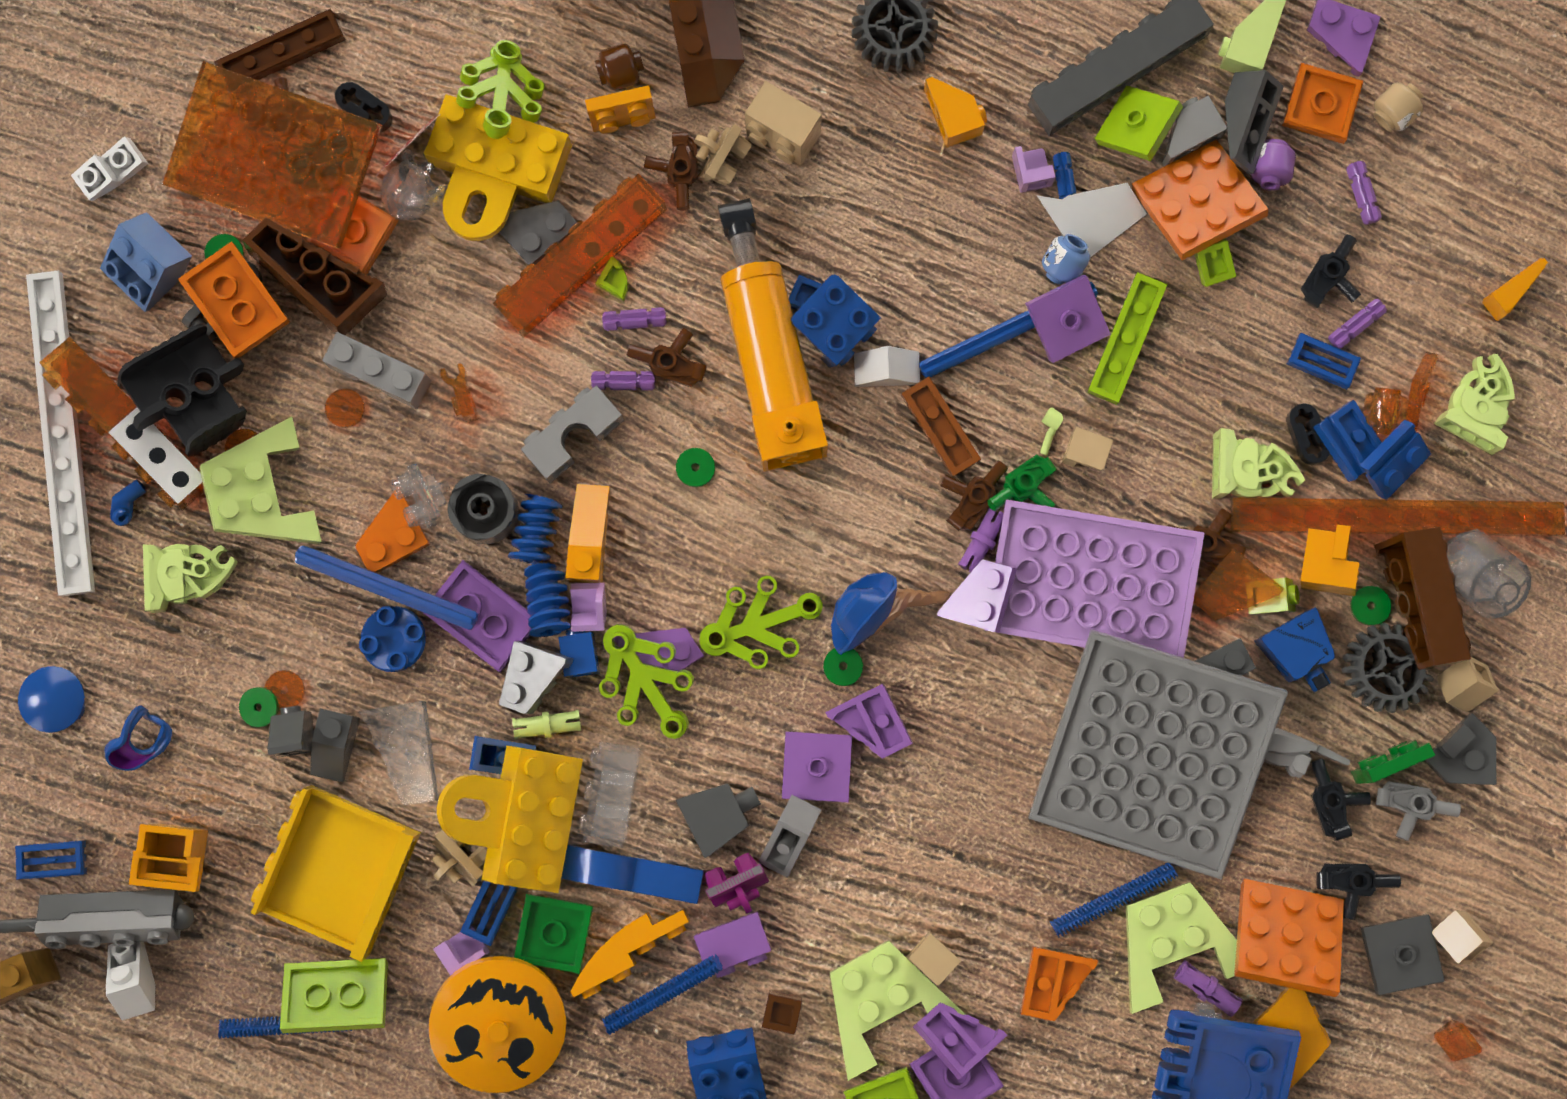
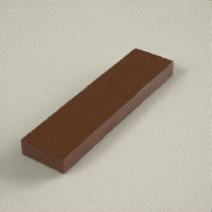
(285, 47)

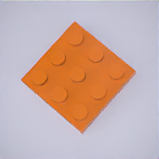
(1199, 199)
(1289, 938)

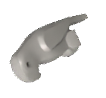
(1293, 753)

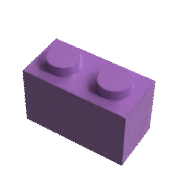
(735, 942)

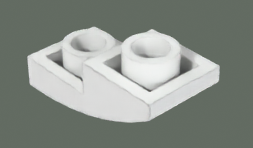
(110, 170)

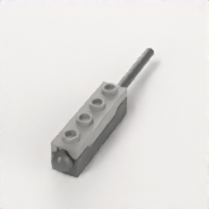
(106, 918)

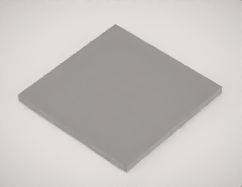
(1157, 754)

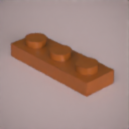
(940, 427)

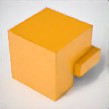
(1326, 562)
(169, 857)

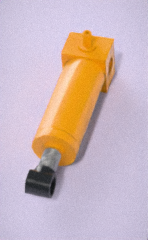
(769, 350)

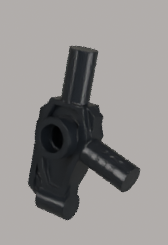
(1331, 272)
(1331, 802)
(1356, 881)

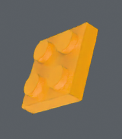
(620, 109)

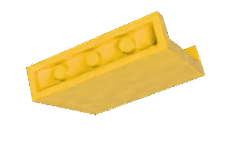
(335, 870)

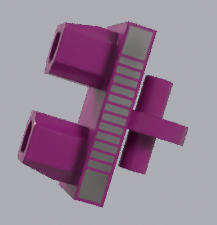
(738, 889)

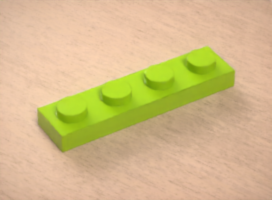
(1127, 338)

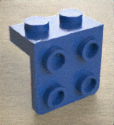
(835, 321)
(726, 1066)

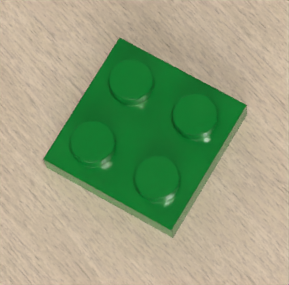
(1400, 757)
(553, 933)

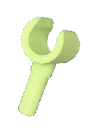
(1053, 420)

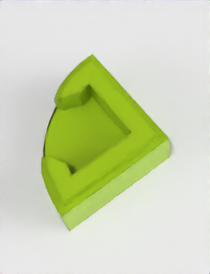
(613, 279)

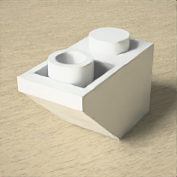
(130, 980)

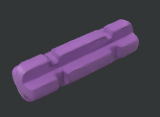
(1363, 192)
(634, 318)
(1357, 323)
(623, 380)

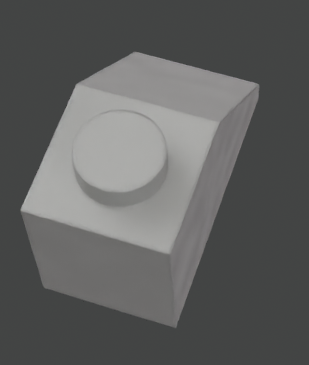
(1194, 128)
(789, 836)

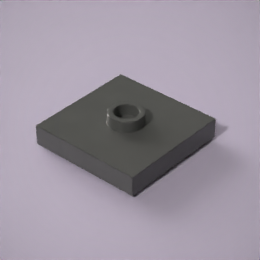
(1402, 954)

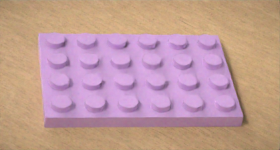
(1097, 575)

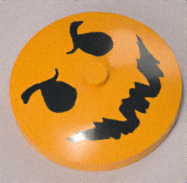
(497, 1024)

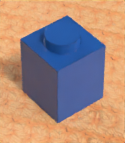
(582, 648)

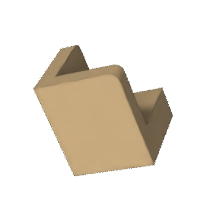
(1087, 449)
(1467, 684)
(1462, 937)
(933, 958)

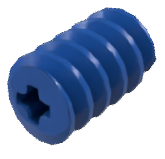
(535, 529)
(545, 600)

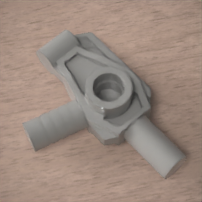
(1415, 803)

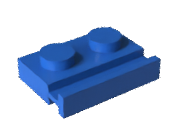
(1348, 438)
(1395, 459)

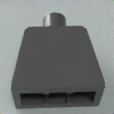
(717, 815)

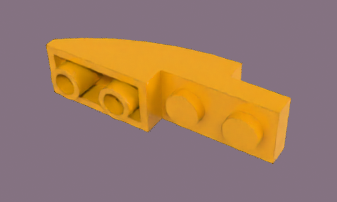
(615, 956)

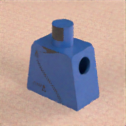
(1300, 649)

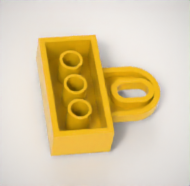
(521, 163)
(523, 819)

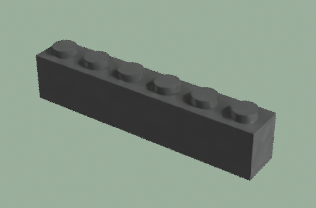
(1119, 64)

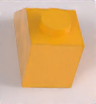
(954, 112)

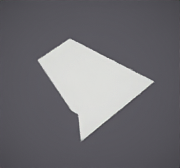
(1096, 214)

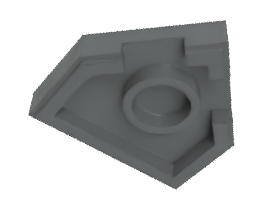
(1466, 754)

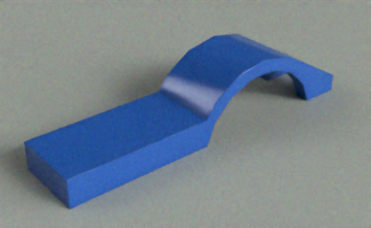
(632, 874)

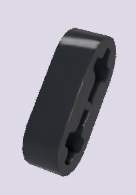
(367, 101)
(1300, 437)

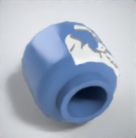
(1065, 258)

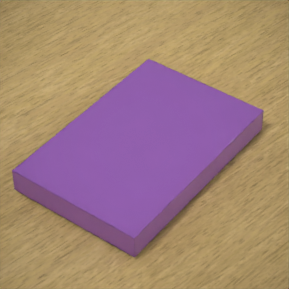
(499, 616)

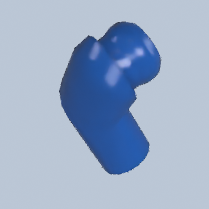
(123, 502)

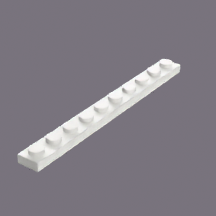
(60, 441)

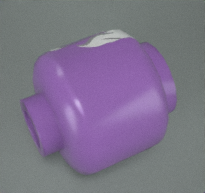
(1274, 165)

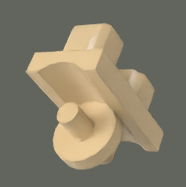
(729, 142)
(469, 867)

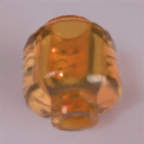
(1385, 409)

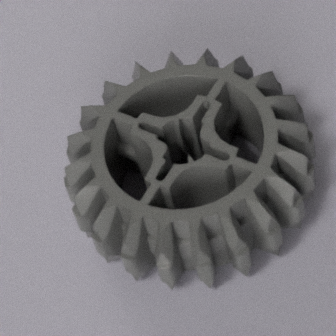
(881, 31)
(1393, 679)

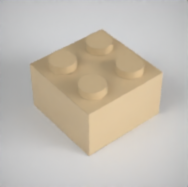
(782, 124)

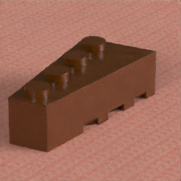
(322, 283)
(1426, 596)

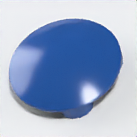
(392, 639)
(51, 699)

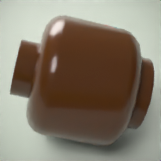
(619, 66)

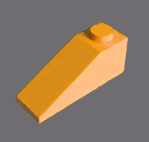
(588, 534)

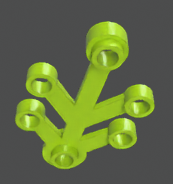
(507, 58)
(755, 625)
(643, 677)

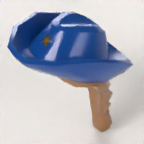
(871, 605)

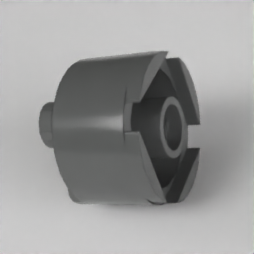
(465, 503)

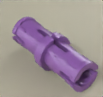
(982, 540)
(1207, 988)

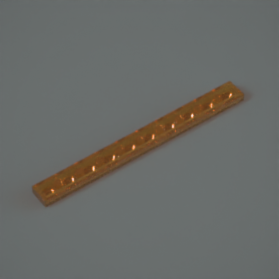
(1397, 516)

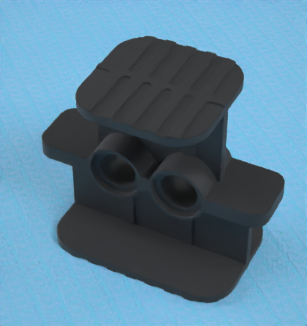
(172, 372)

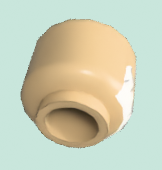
(1398, 106)

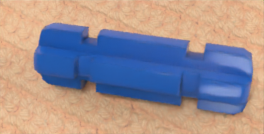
(1064, 174)

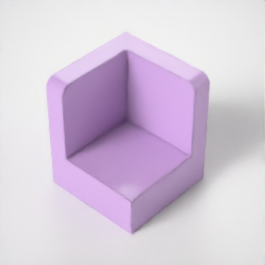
(1032, 169)
(588, 607)
(460, 951)

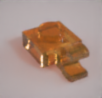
(463, 401)

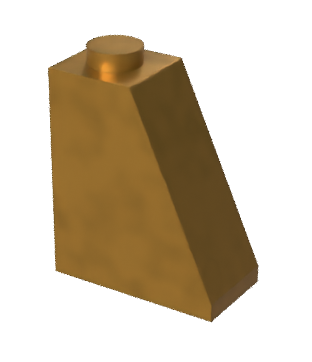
(26, 973)

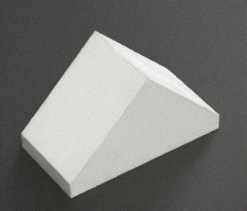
(886, 367)

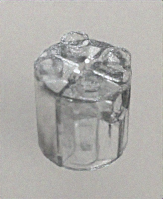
(1487, 574)

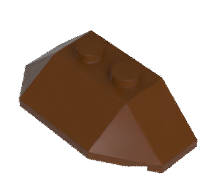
(706, 47)

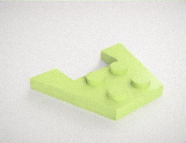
(243, 490)
(1167, 930)
(872, 992)

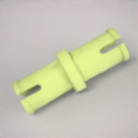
(546, 724)

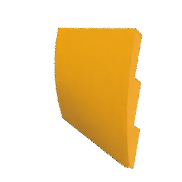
(1295, 1012)

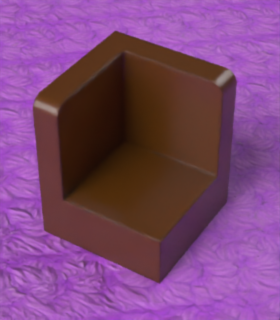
(782, 1012)

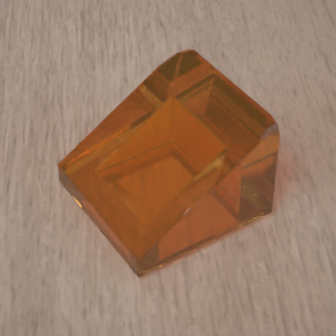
(1457, 1041)

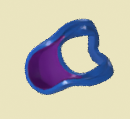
(124, 755)

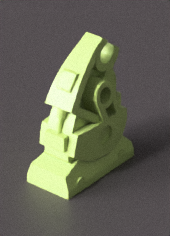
(1481, 410)
(1245, 466)
(177, 576)

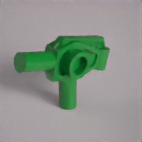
(1023, 483)

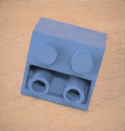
(144, 260)

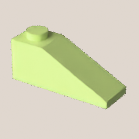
(1252, 39)

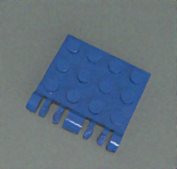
(1225, 1059)

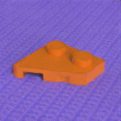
(390, 537)
(1052, 981)

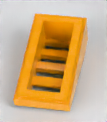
(1509, 294)

